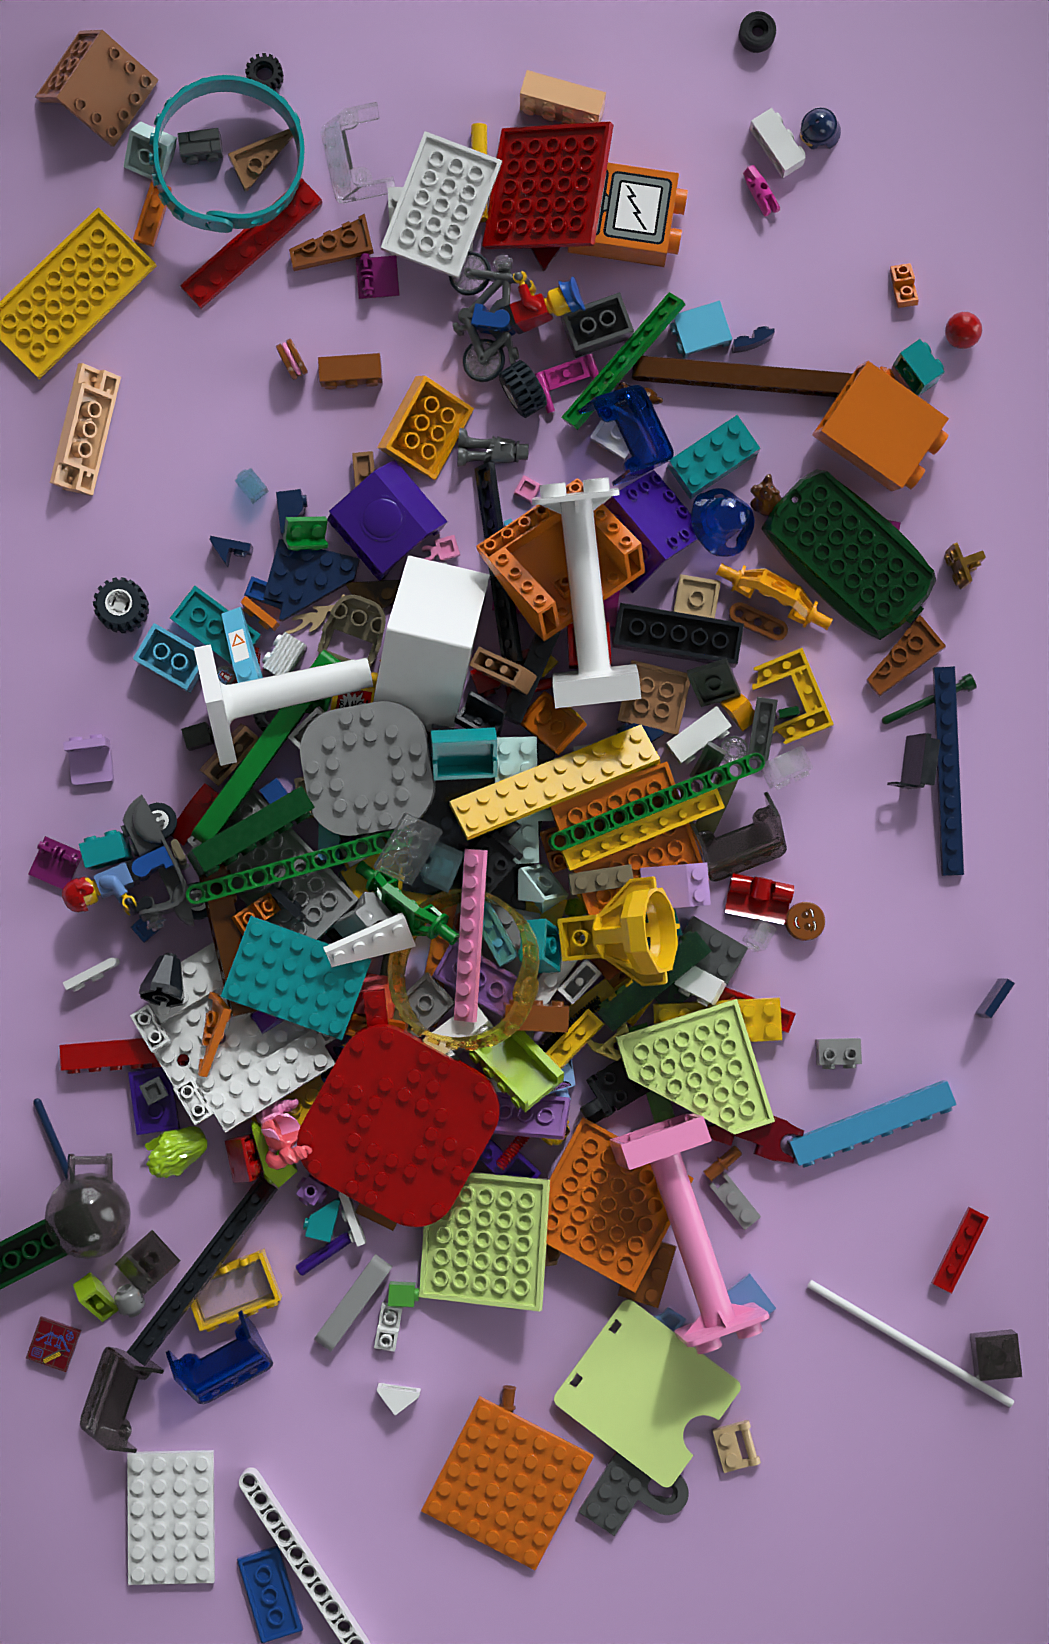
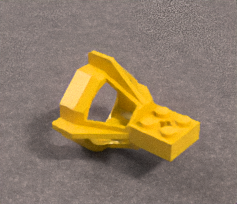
(622, 934)

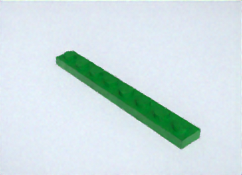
(625, 357)

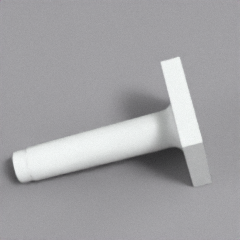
(271, 693)

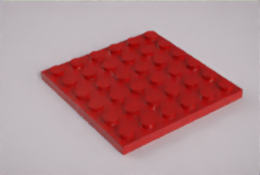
(548, 186)

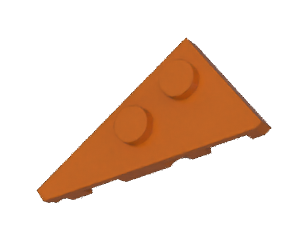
(213, 1031)

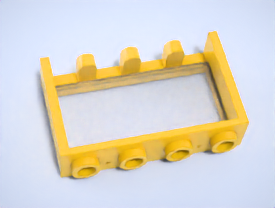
(236, 1286)

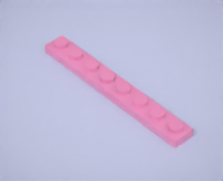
(470, 935)

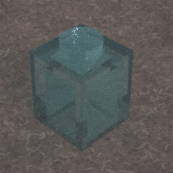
(251, 485)

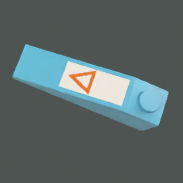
(241, 646)

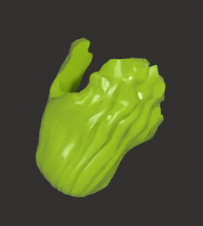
(175, 1151)

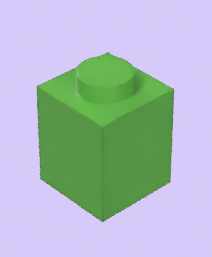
(402, 1294)

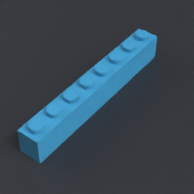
(871, 1123)

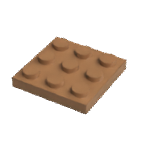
(661, 700)

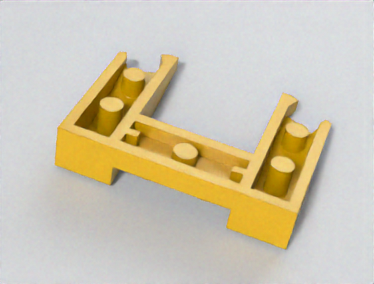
(797, 666)

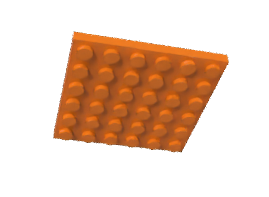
(665, 849)
(604, 1211)
(507, 1483)

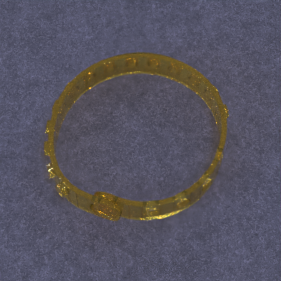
(524, 989)

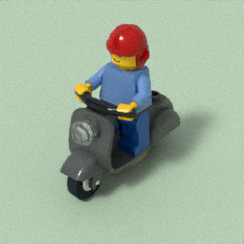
(148, 829)

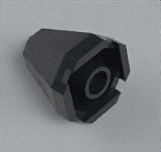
(164, 982)

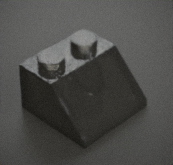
(147, 1262)

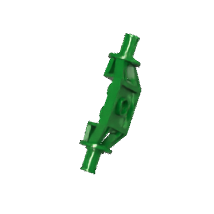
(388, 892)

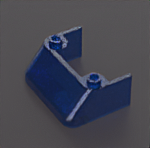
(638, 426)
(224, 1368)

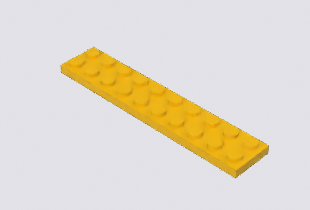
(554, 782)

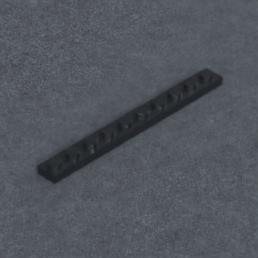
(492, 523)
(202, 1271)

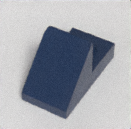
(227, 546)

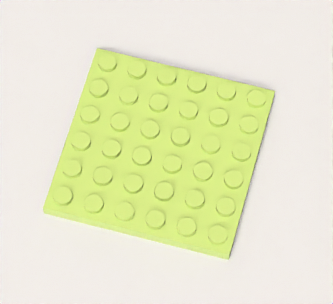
(489, 1244)

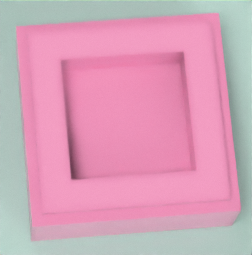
(527, 489)

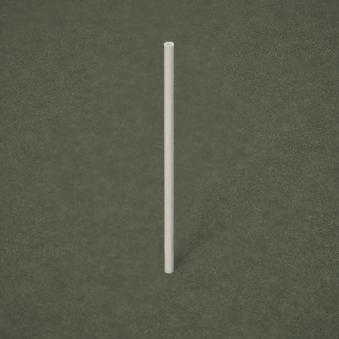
(910, 1343)

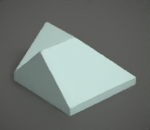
(540, 886)

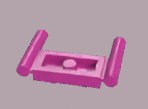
(566, 374)

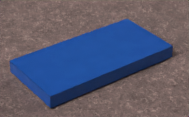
(270, 1594)

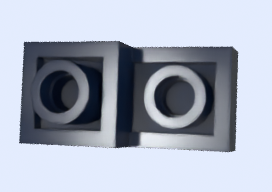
(759, 337)

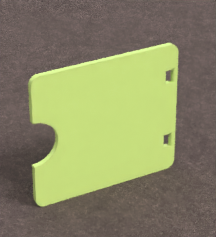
(644, 1391)

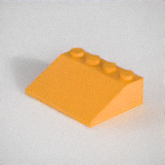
(425, 427)

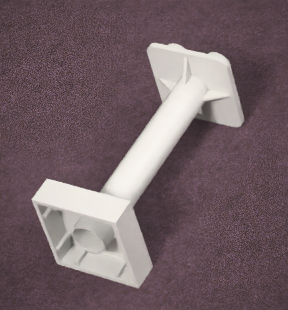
(595, 679)

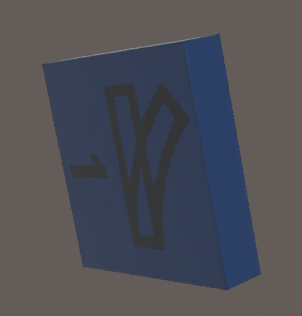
(995, 998)

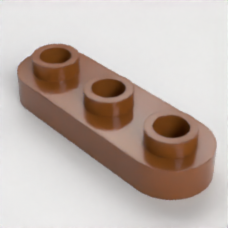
(767, 625)

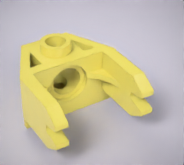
(607, 1049)

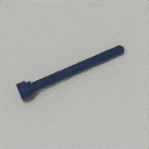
(51, 1136)

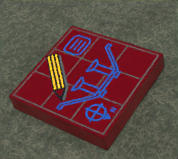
(53, 1344)

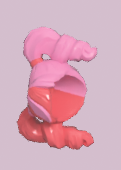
(281, 1134)

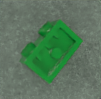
(305, 533)

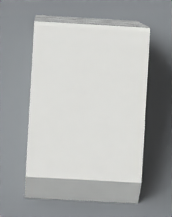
(431, 639)

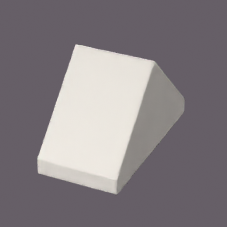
(397, 1396)

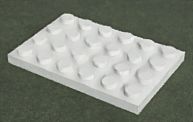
(441, 205)
(171, 1517)

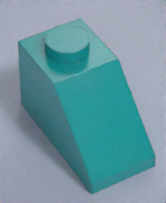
(323, 1221)

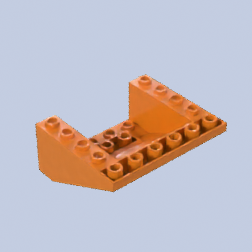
(532, 562)

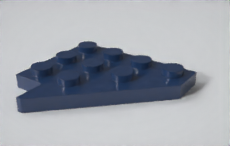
(306, 577)

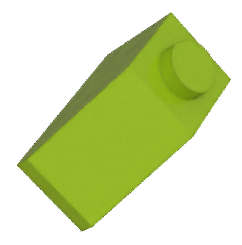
(95, 1297)

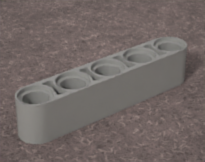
(353, 1302)

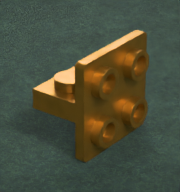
(962, 565)

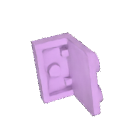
(89, 759)

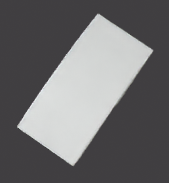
(388, 1327)

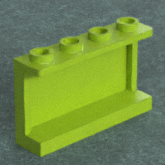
(519, 1069)

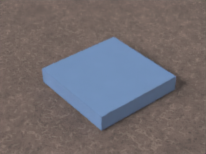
(749, 1291)

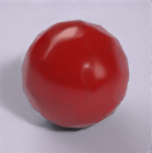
(963, 330)

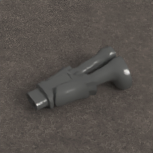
(499, 449)

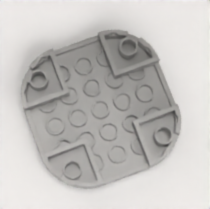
(367, 767)

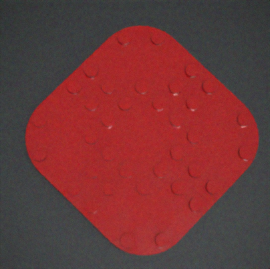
(399, 1125)

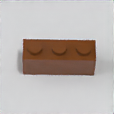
(350, 370)
(543, 1017)

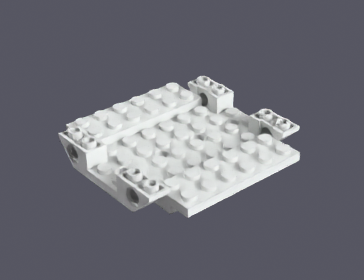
(248, 1068)

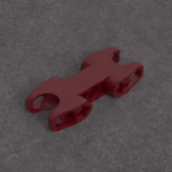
(766, 1138)

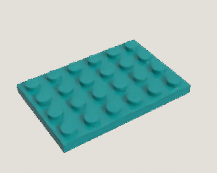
(293, 979)

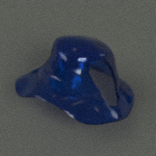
(721, 518)

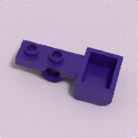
(519, 1166)

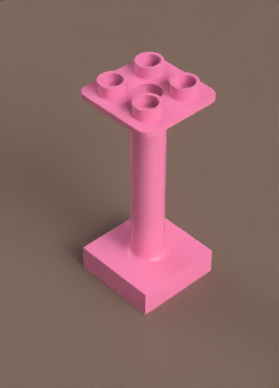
(661, 1147)

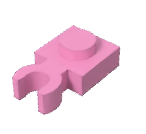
(445, 548)

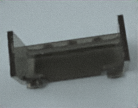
(744, 846)
(110, 1398)

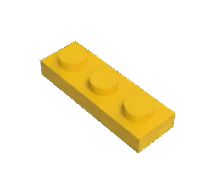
(577, 1036)

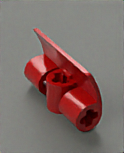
(759, 898)

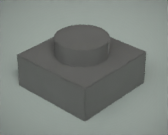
(154, 1090)

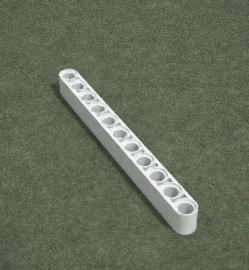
(286, 1545)

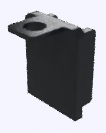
(919, 762)

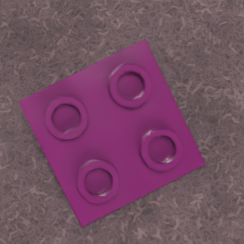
(377, 276)
(55, 862)

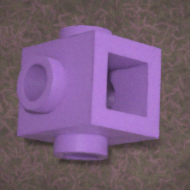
(318, 1186)

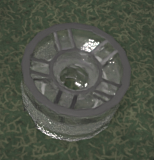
(734, 742)

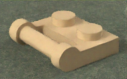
(729, 1449)

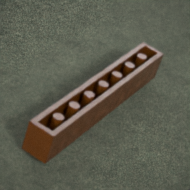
(224, 933)

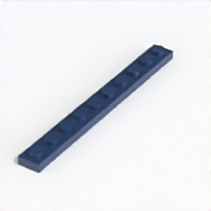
(948, 771)

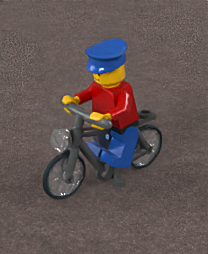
(486, 357)

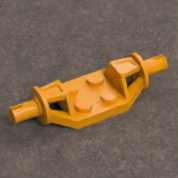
(783, 590)

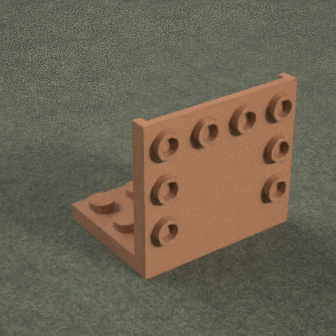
(99, 84)

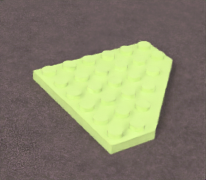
(701, 1065)

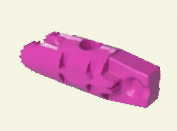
(760, 191)

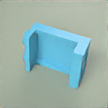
(701, 329)

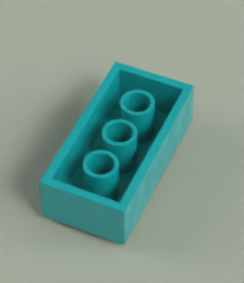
(713, 457)

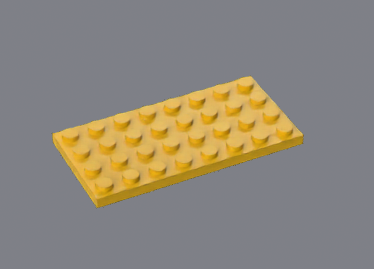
(71, 292)

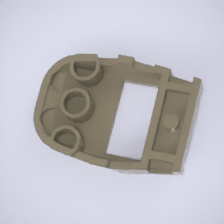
(357, 618)

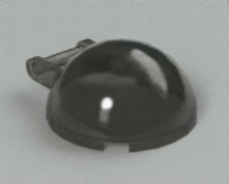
(88, 1210)

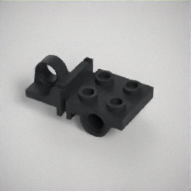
(499, 854)
(611, 1090)

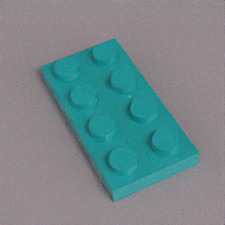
(203, 619)

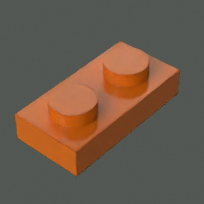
(266, 620)

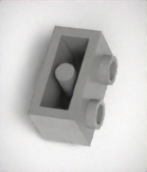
(838, 1052)

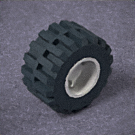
(522, 388)
(121, 605)

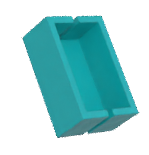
(464, 754)

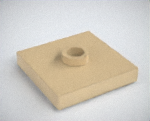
(697, 596)

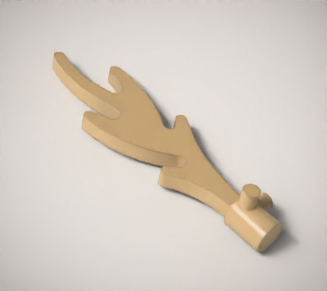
(315, 618)

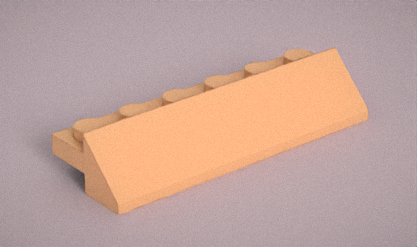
(85, 429)

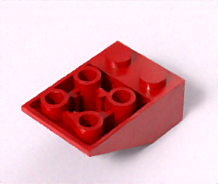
(243, 1158)

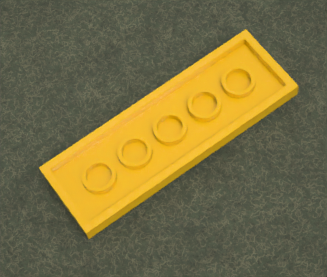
(760, 1015)

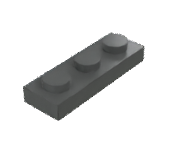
(763, 727)

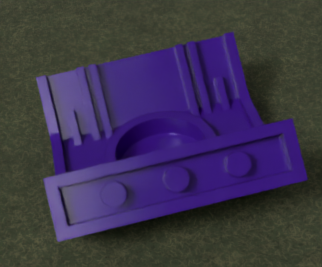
(385, 518)

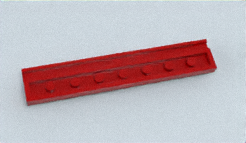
(247, 248)

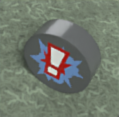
(226, 675)

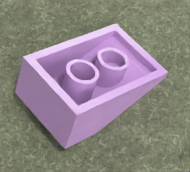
(684, 884)

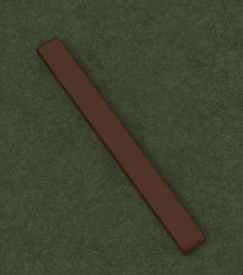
(739, 376)

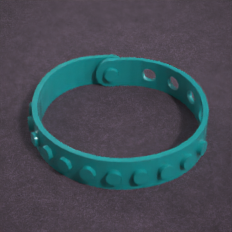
(218, 220)

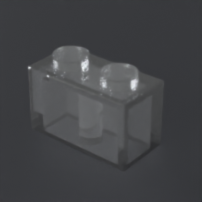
(759, 935)

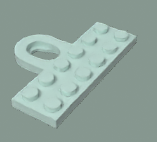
(514, 757)

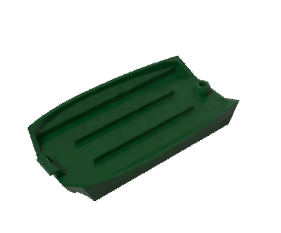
(850, 554)

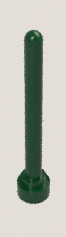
(967, 683)

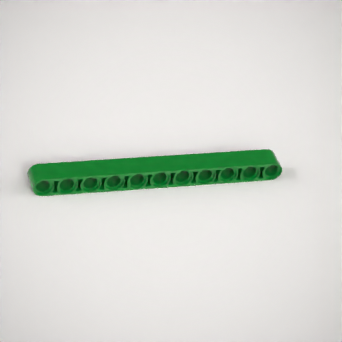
(254, 764)
(666, 798)
(288, 864)

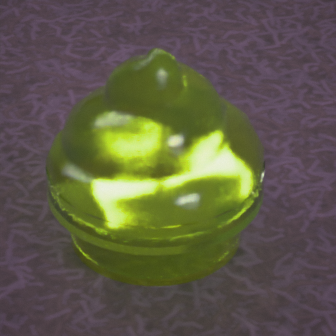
(575, 908)

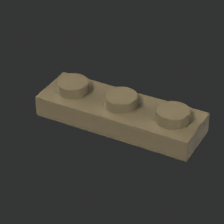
(599, 879)

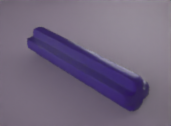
(323, 1253)

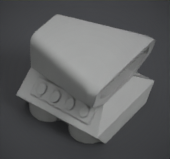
(364, 914)

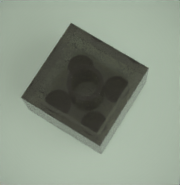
(996, 1355)

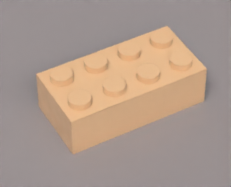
(560, 99)

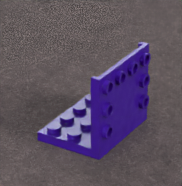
(655, 519)

